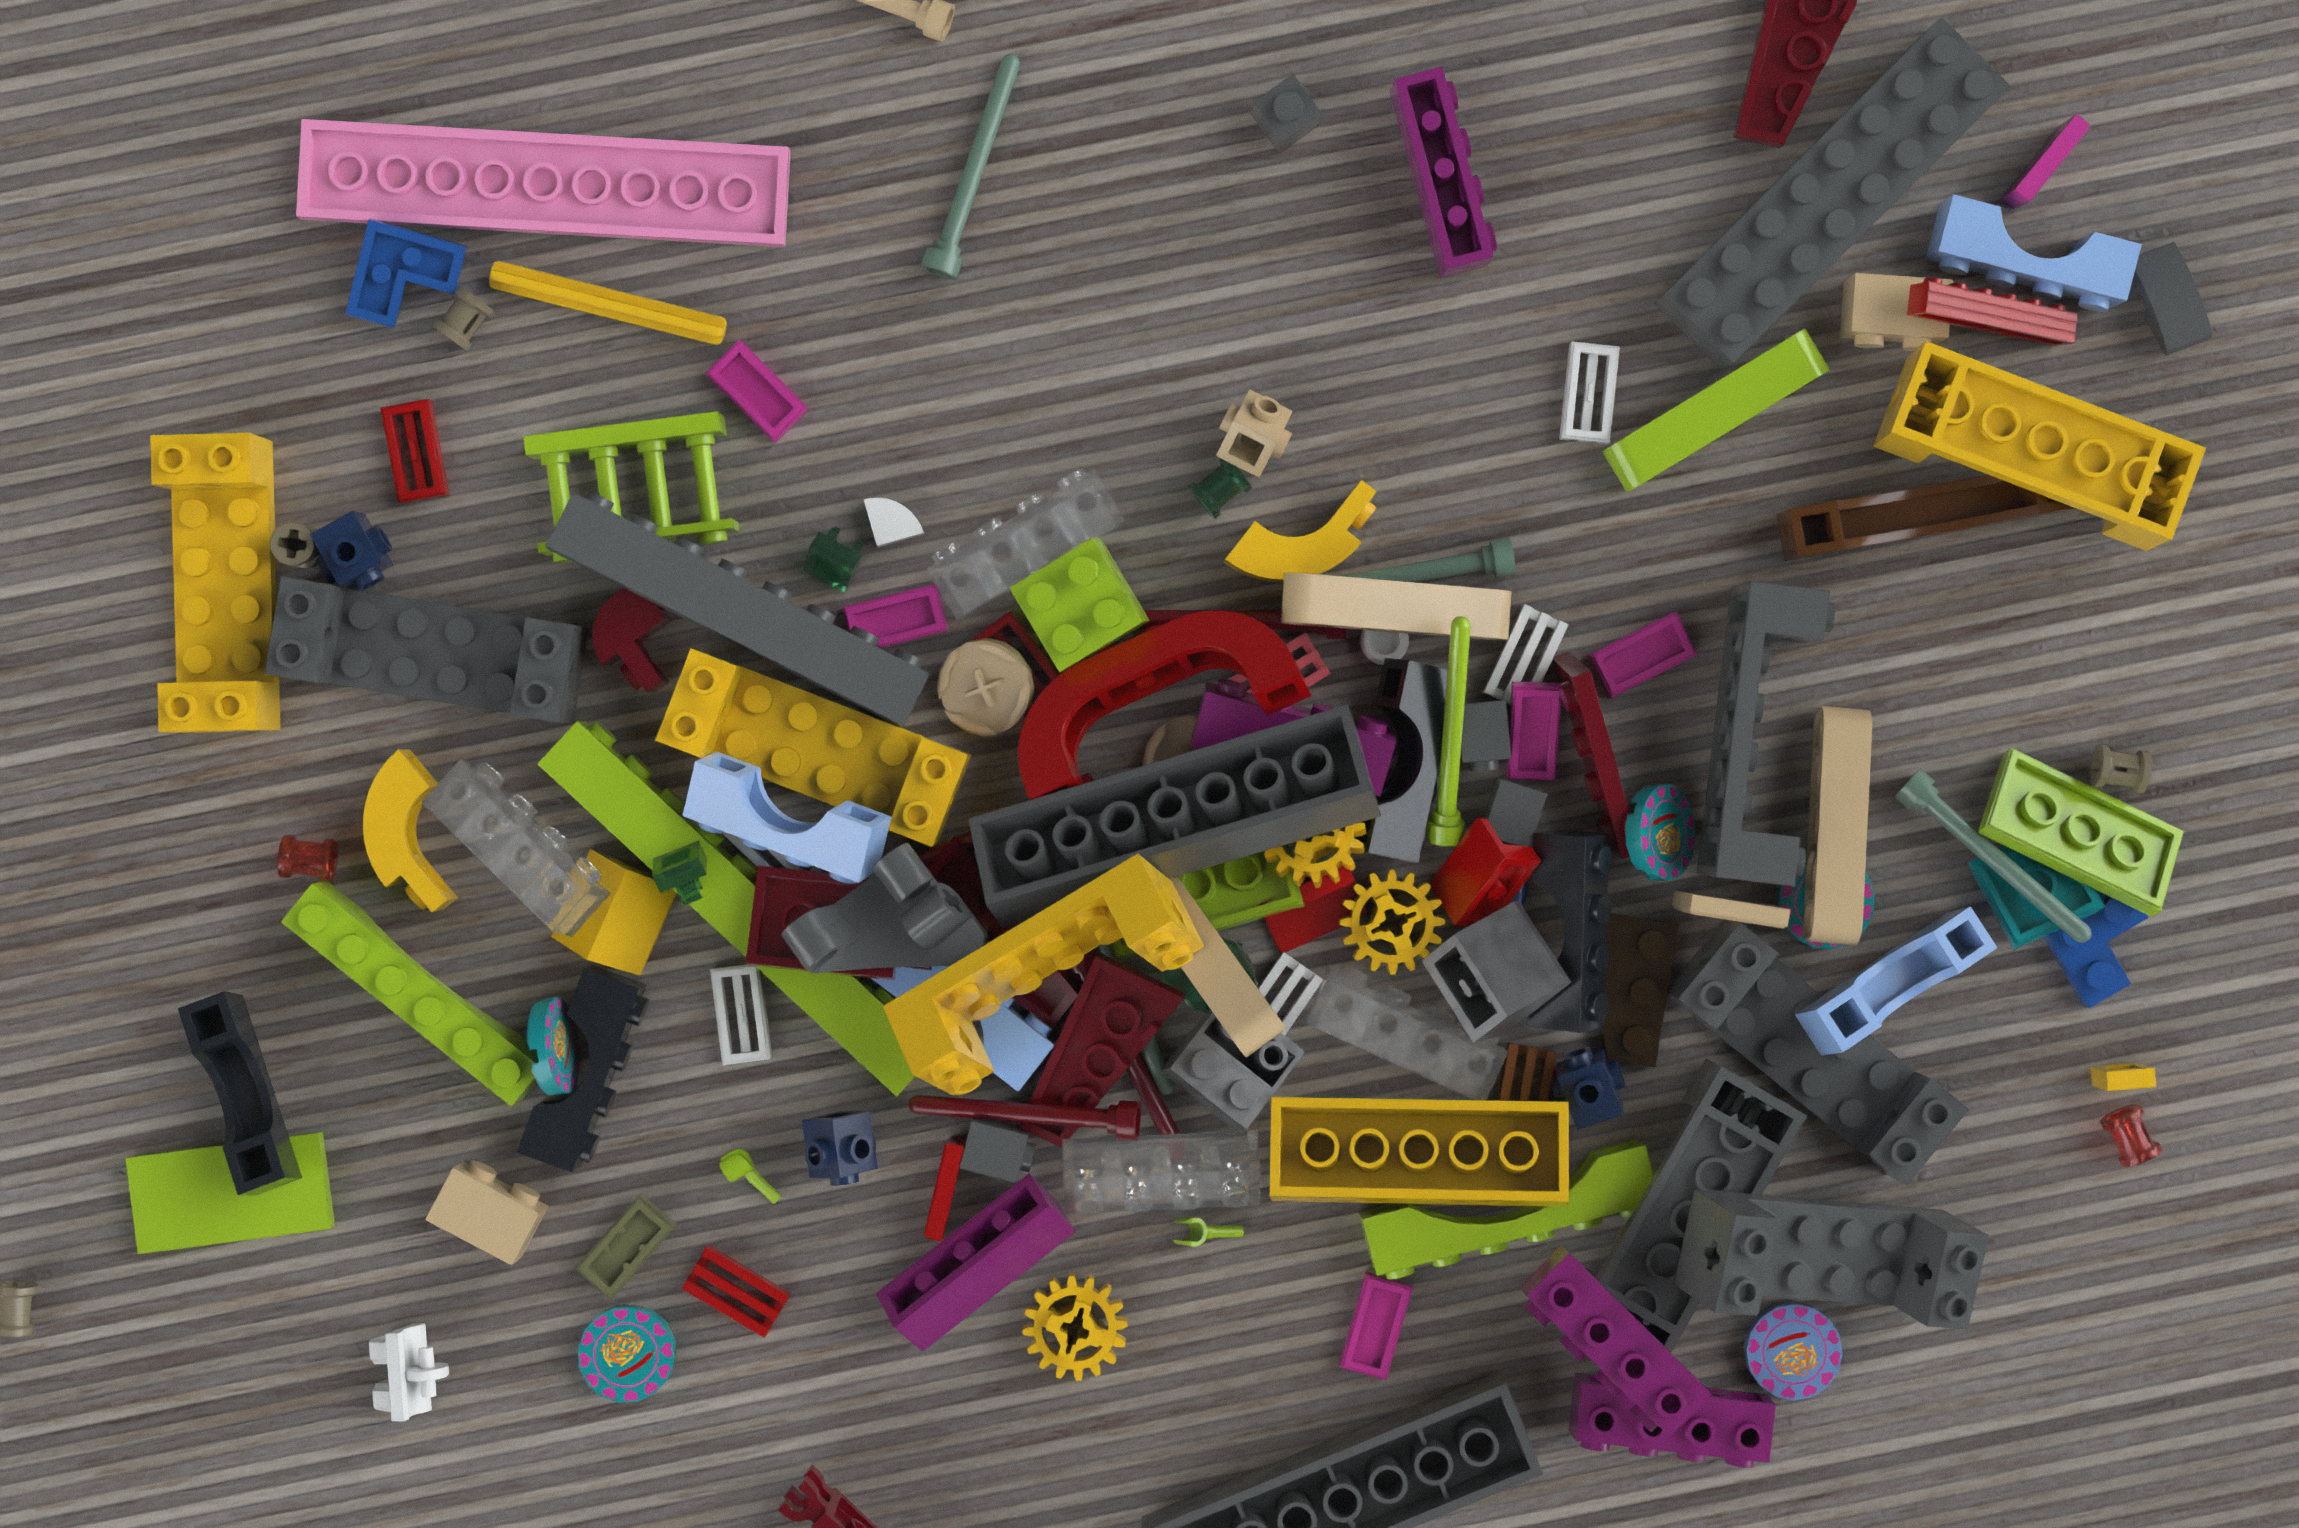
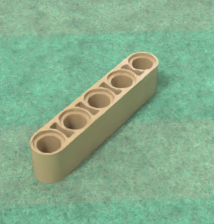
(1393, 606)
(1837, 825)
(1227, 985)

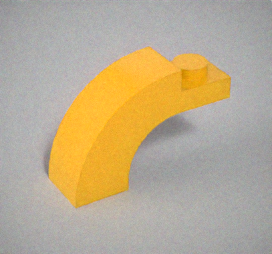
(1270, 555)
(391, 831)

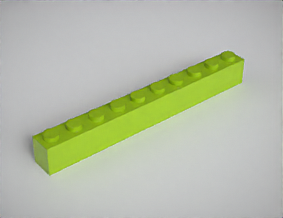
(653, 824)

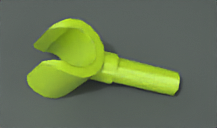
(739, 1163)
(1200, 1231)

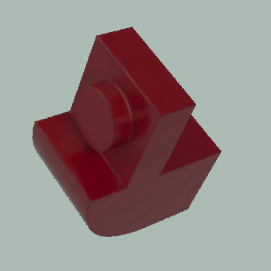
(619, 633)

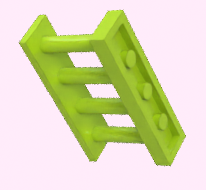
(650, 439)

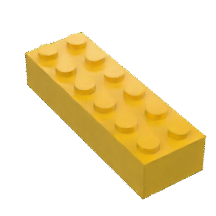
(1419, 1151)

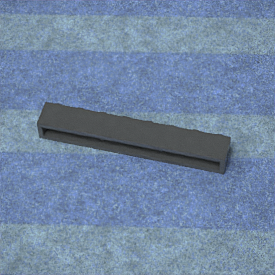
(737, 609)

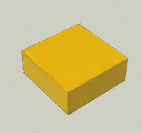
(2123, 1076)

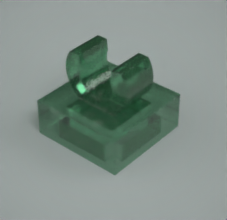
(832, 560)
(681, 870)

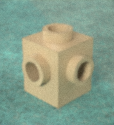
(1254, 432)

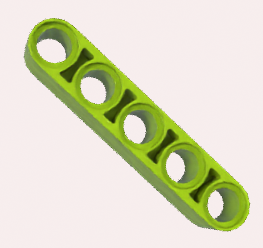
(1716, 410)

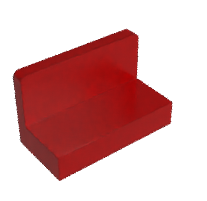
(1482, 874)
(1318, 916)

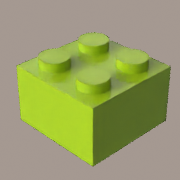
(1079, 604)

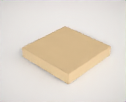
(1730, 909)

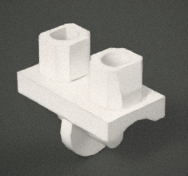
(409, 1372)

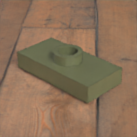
(626, 1246)

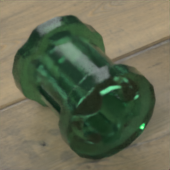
(1219, 487)

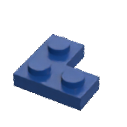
(392, 258)
(2092, 964)

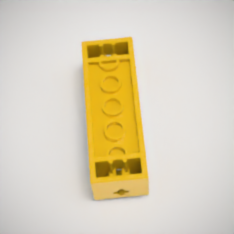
(2041, 443)
(220, 581)
(814, 745)
(1125, 902)

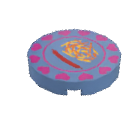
(1792, 1350)

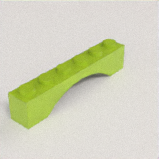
(374, 961)
(1410, 1235)

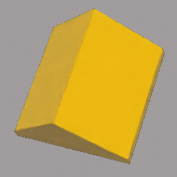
(626, 922)

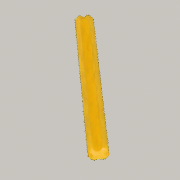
(607, 302)

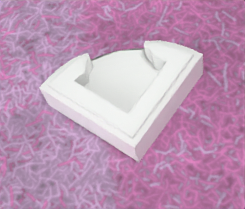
(891, 521)

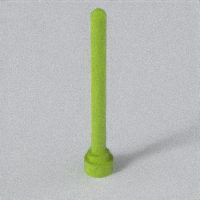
(1445, 823)

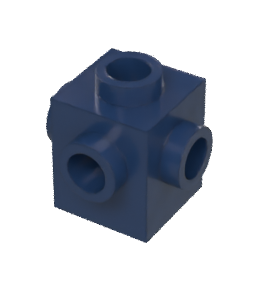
(348, 536)
(1589, 1086)
(839, 1146)

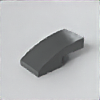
(2171, 298)

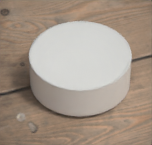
(1382, 645)

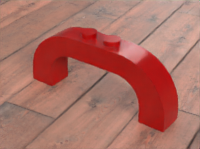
(1140, 668)

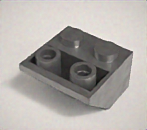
(1496, 972)
(1222, 1078)

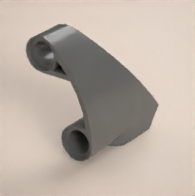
(888, 922)

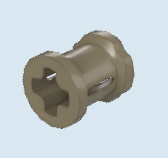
(463, 318)
(282, 542)
(2137, 767)
(16, 1307)

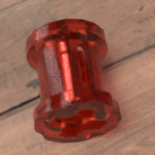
(307, 858)
(2130, 1135)

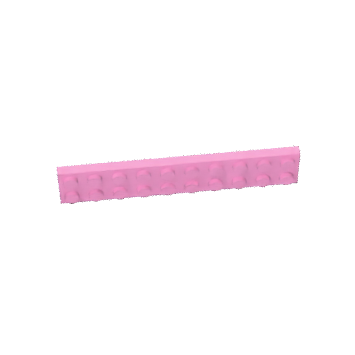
(543, 183)

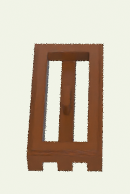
(1530, 1053)

